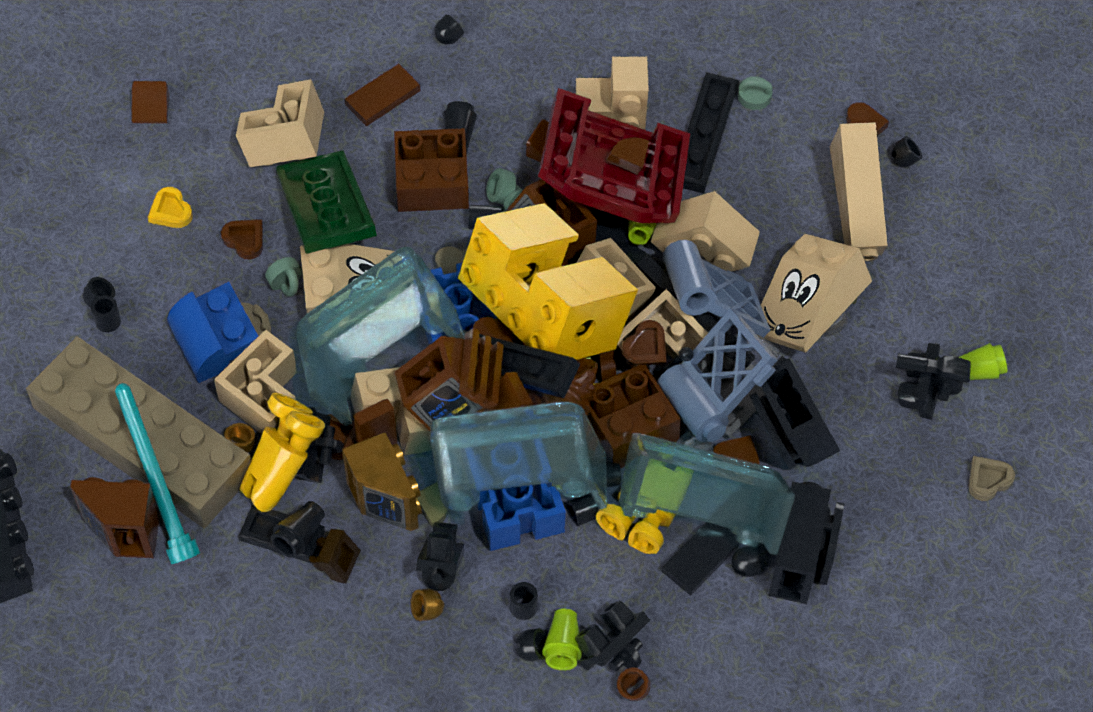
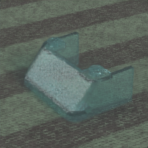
(365, 321)
(517, 450)
(707, 488)

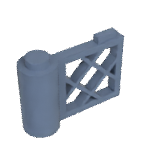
(709, 288)
(698, 399)

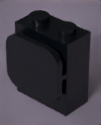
(793, 418)
(807, 542)

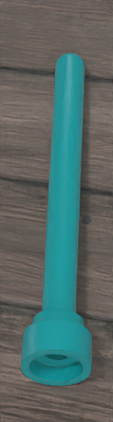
(180, 543)

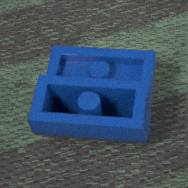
(211, 330)

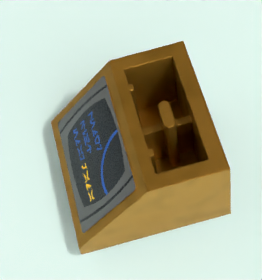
(380, 483)

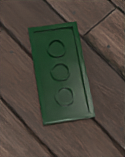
(325, 202)

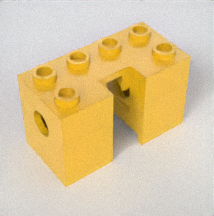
(519, 276)

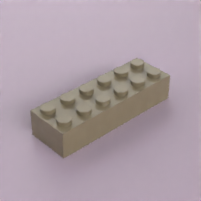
(195, 460)

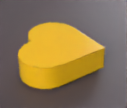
(170, 209)

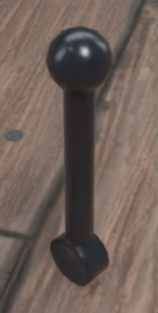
(685, 354)

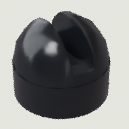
(447, 30)
(906, 152)
(97, 287)
(746, 562)
(528, 641)

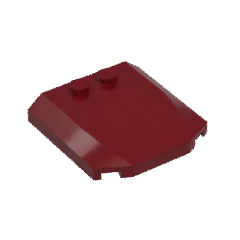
(578, 168)

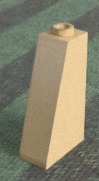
(859, 188)

